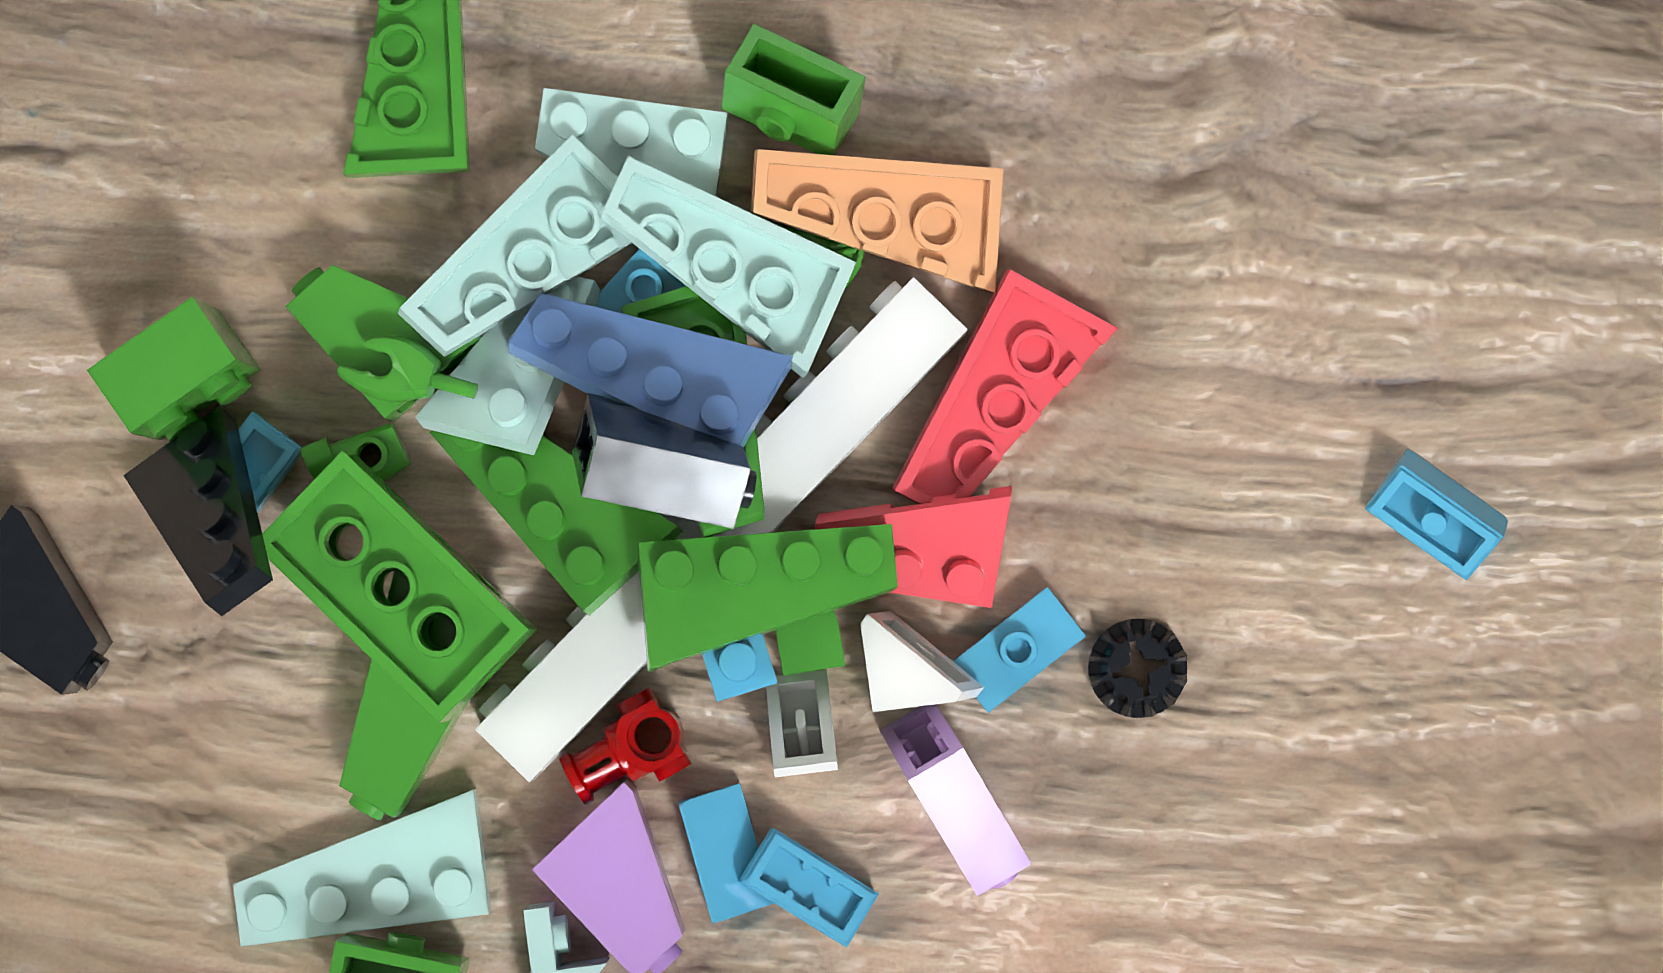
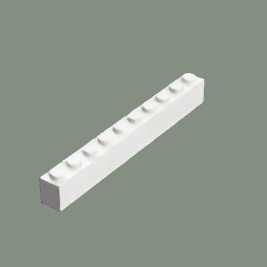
(796, 454)

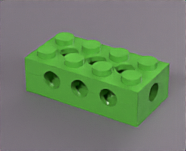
(353, 596)

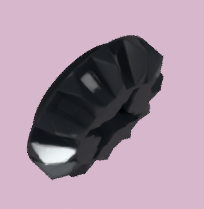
(1124, 694)

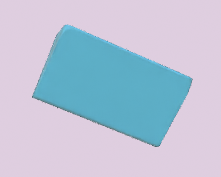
(1437, 514)
(722, 849)

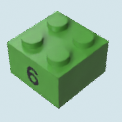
(175, 371)

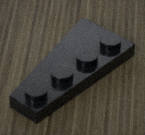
(207, 510)

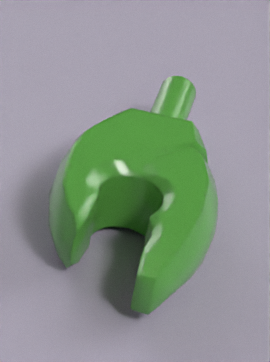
(412, 373)

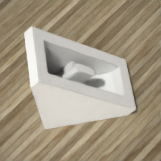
(907, 668)
(801, 724)

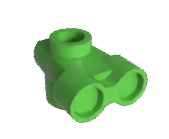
(386, 437)

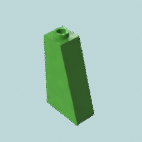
(392, 733)

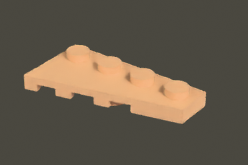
(896, 209)

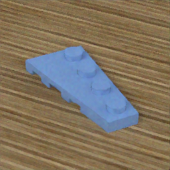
(652, 365)

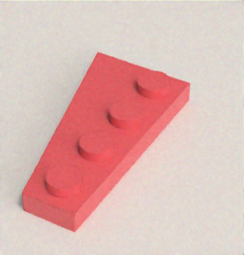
(1007, 375)

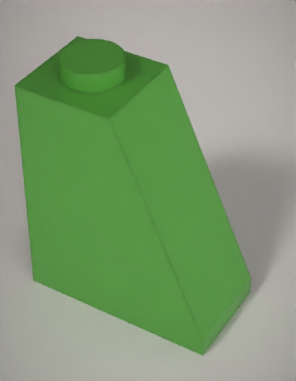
(347, 310)

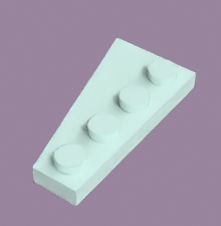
(525, 248)
(740, 264)
(387, 877)

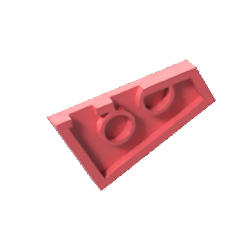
(940, 547)

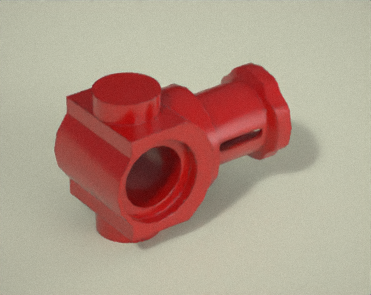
(624, 749)

